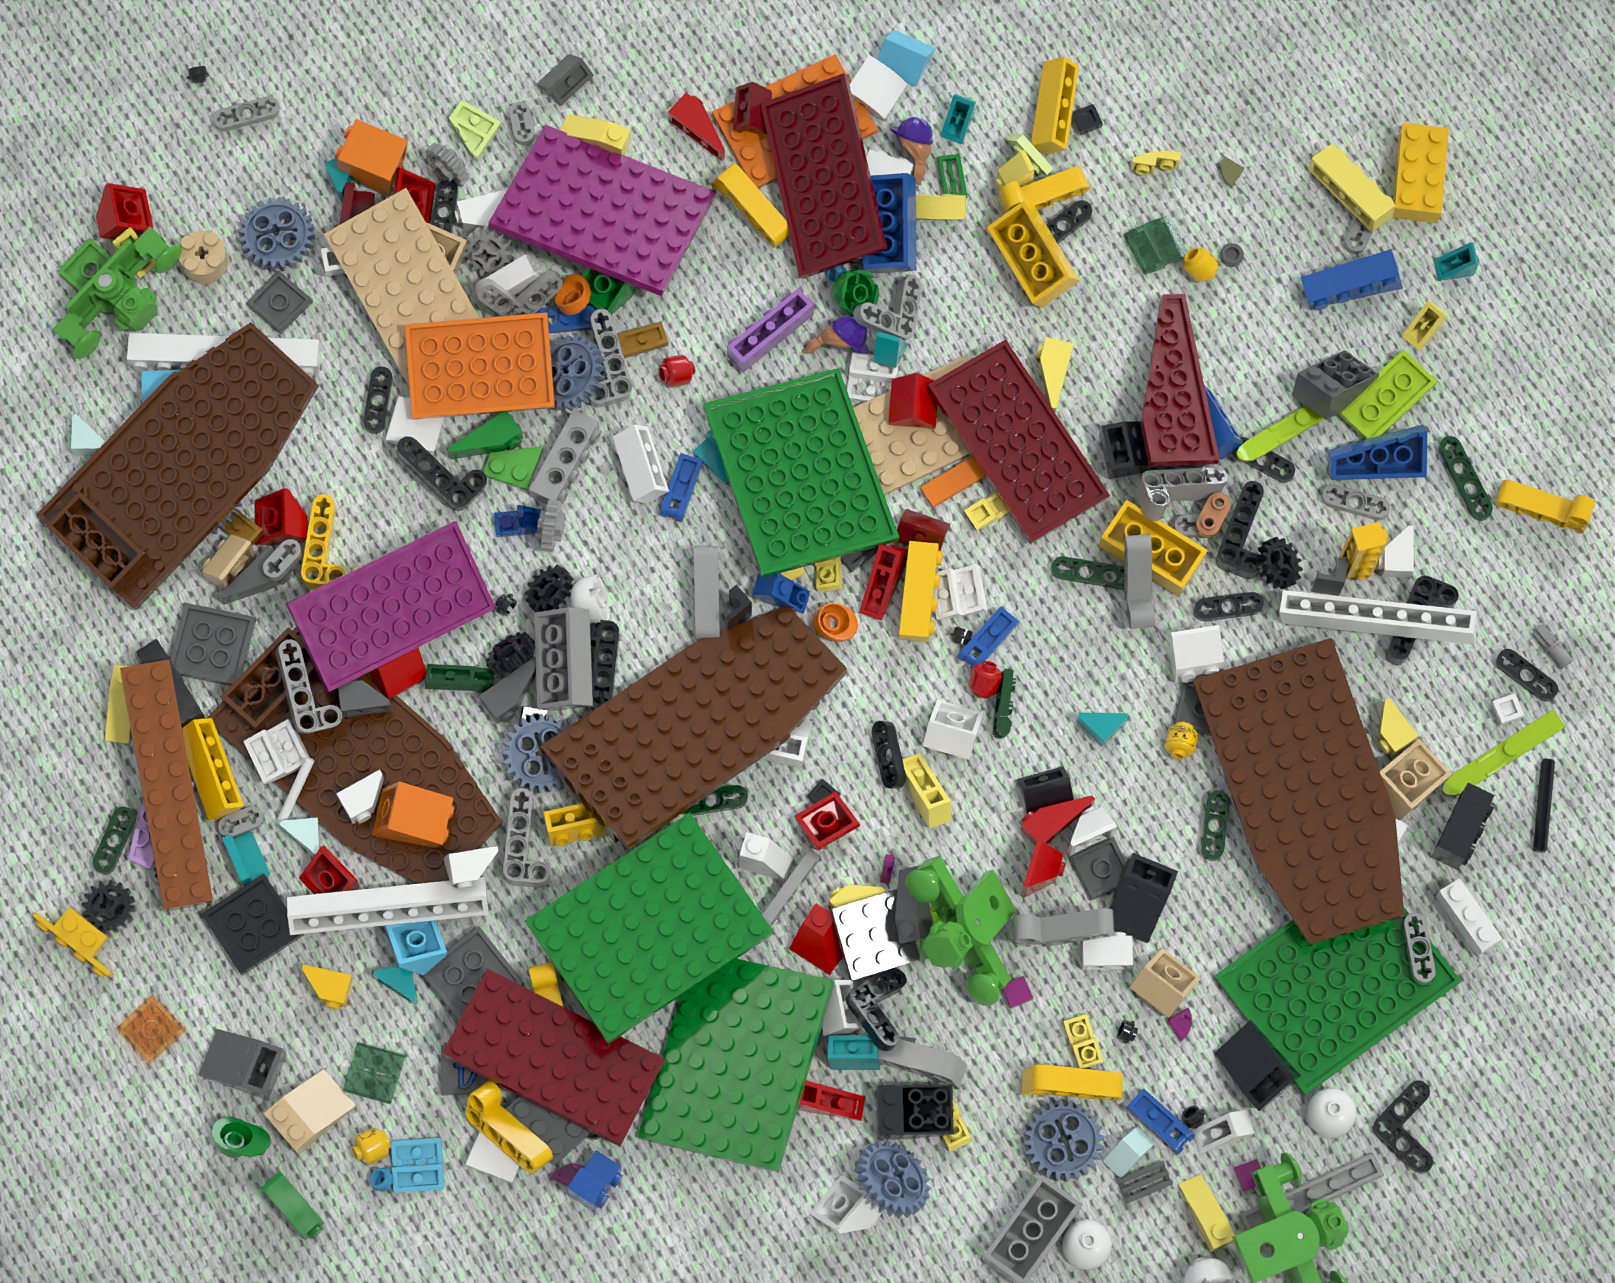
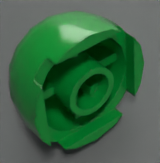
(854, 289)

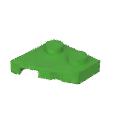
(513, 466)

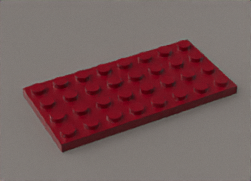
(823, 176)
(1018, 441)
(552, 1057)

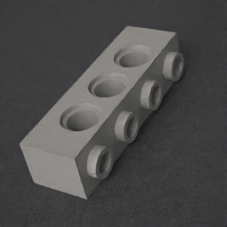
(576, 426)

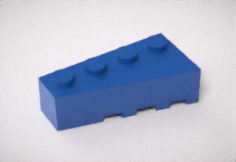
(1352, 280)
(1382, 457)

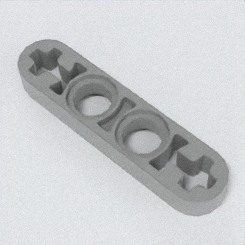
(789, 888)

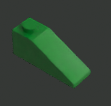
(491, 437)

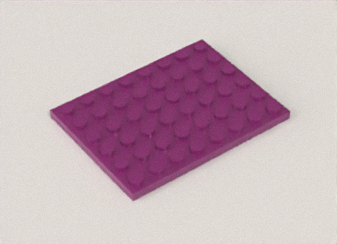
(602, 210)

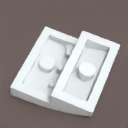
(877, 87)
(864, 368)
(402, 425)
(960, 593)
(276, 751)
(491, 1160)

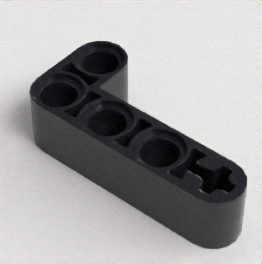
(438, 470)
(1241, 527)
(1433, 598)
(600, 667)
(186, 703)

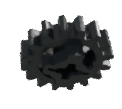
(1279, 563)
(549, 589)
(510, 653)
(118, 904)

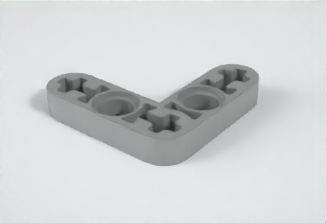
(521, 303)
(899, 316)

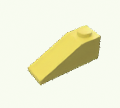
(598, 132)
(1053, 367)
(117, 723)
(927, 792)
(1207, 1213)

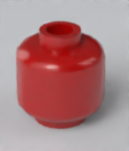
(676, 371)
(985, 679)

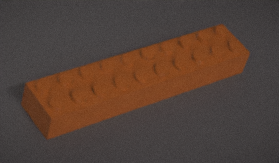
(166, 785)

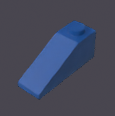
(1225, 433)

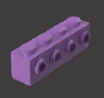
(770, 330)

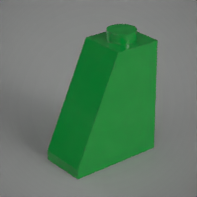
(293, 1206)

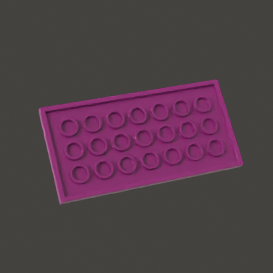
(390, 606)

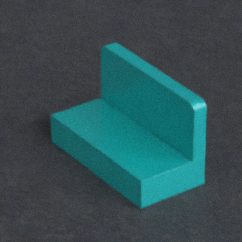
(711, 459)
(246, 857)
(852, 1053)

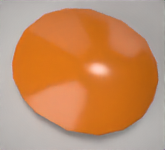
(573, 294)
(844, 618)

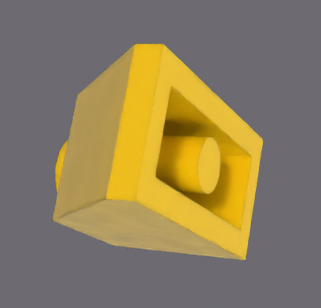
(330, 986)

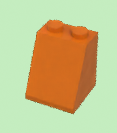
(371, 156)
(413, 815)

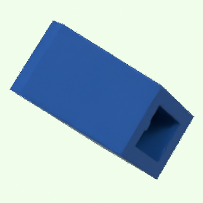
(781, 592)

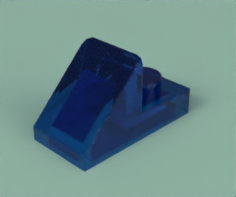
(518, 522)

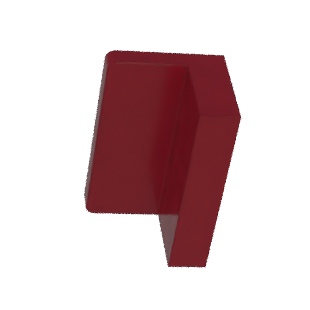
(748, 109)
(355, 202)
(921, 528)

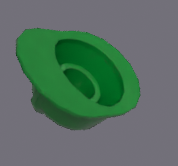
(240, 1138)

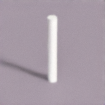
(295, 790)

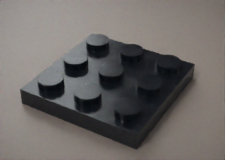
(251, 924)

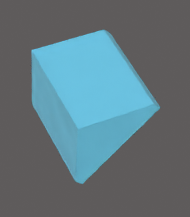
(905, 56)
(417, 945)

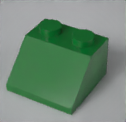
(607, 291)

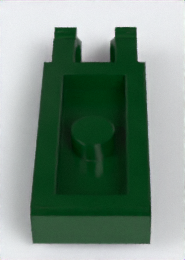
(458, 678)
(1003, 705)

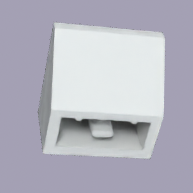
(794, 749)

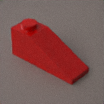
(693, 120)
(883, 580)
(1052, 820)
(831, 1101)

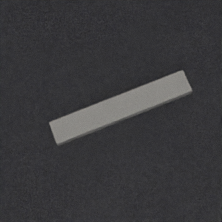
(1327, 1187)

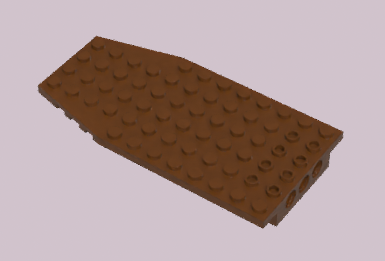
(180, 463)
(693, 723)
(392, 742)
(1307, 789)

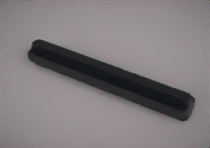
(1544, 805)

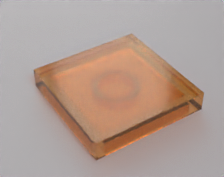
(151, 1029)

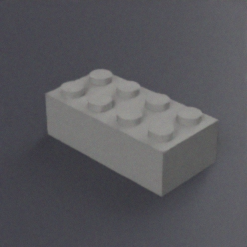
(563, 659)
(1032, 1231)

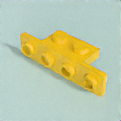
(80, 935)

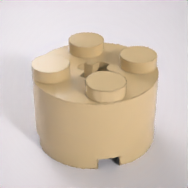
(194, 248)

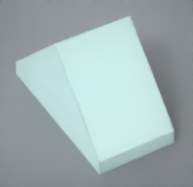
(83, 439)
(304, 832)
(1128, 1152)

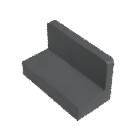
(566, 78)
(1331, 584)

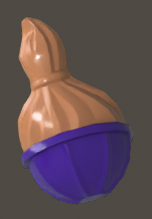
(916, 138)
(843, 334)

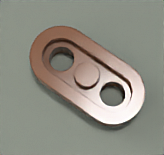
(1213, 514)

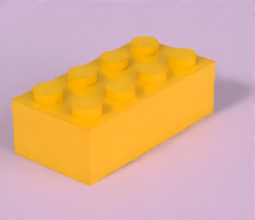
(1420, 172)
(1033, 254)
(1173, 554)

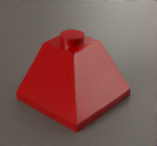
(121, 209)
(280, 518)
(1043, 868)
(818, 940)

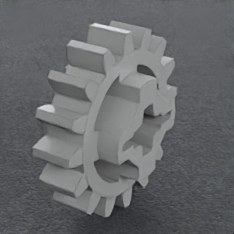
(447, 164)
(488, 250)
(551, 525)

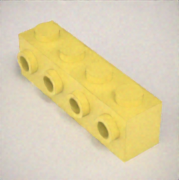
(1352, 187)

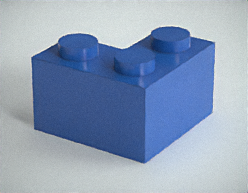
(594, 1181)

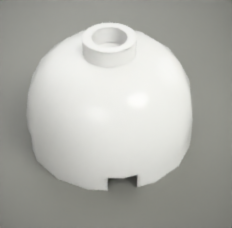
(591, 595)
(1331, 1113)
(1086, 1244)
(1208, 1271)

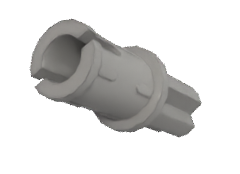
(1552, 646)

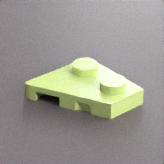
(474, 127)
(1019, 143)

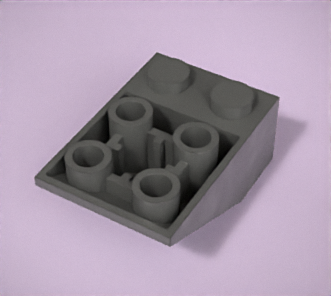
(1333, 384)
(243, 1063)

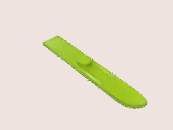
(1278, 434)
(1504, 753)

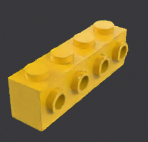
(1055, 105)
(1364, 550)
(919, 591)
(211, 769)
(571, 825)

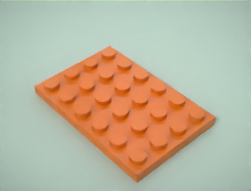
(753, 147)
(479, 366)

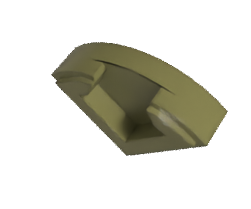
(1230, 171)

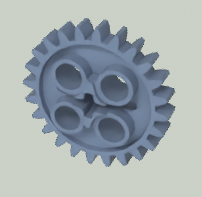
(273, 215)
(569, 370)
(519, 758)
(1042, 1147)
(892, 1179)

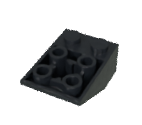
(1124, 449)
(1141, 896)
(1256, 1066)
(914, 1111)

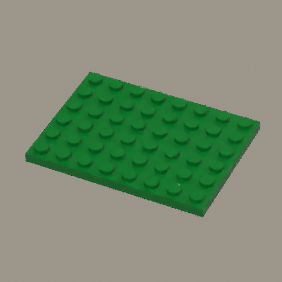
(800, 472)
(649, 927)
(1332, 997)
(737, 1064)

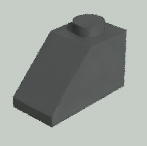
(361, 699)

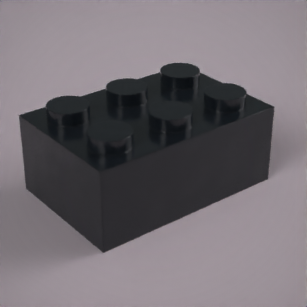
(1464, 827)

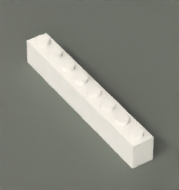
(176, 351)
(1379, 617)
(385, 906)

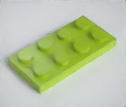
(1388, 397)

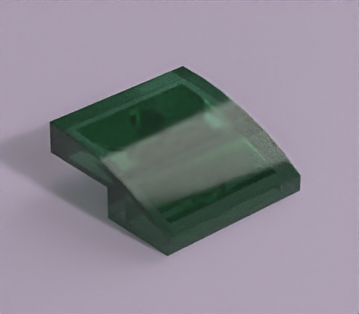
(1155, 244)
(369, 1083)

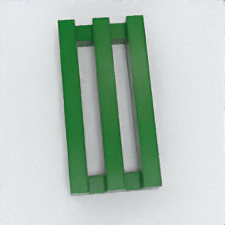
(948, 158)

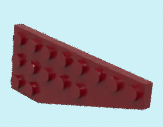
(1175, 406)

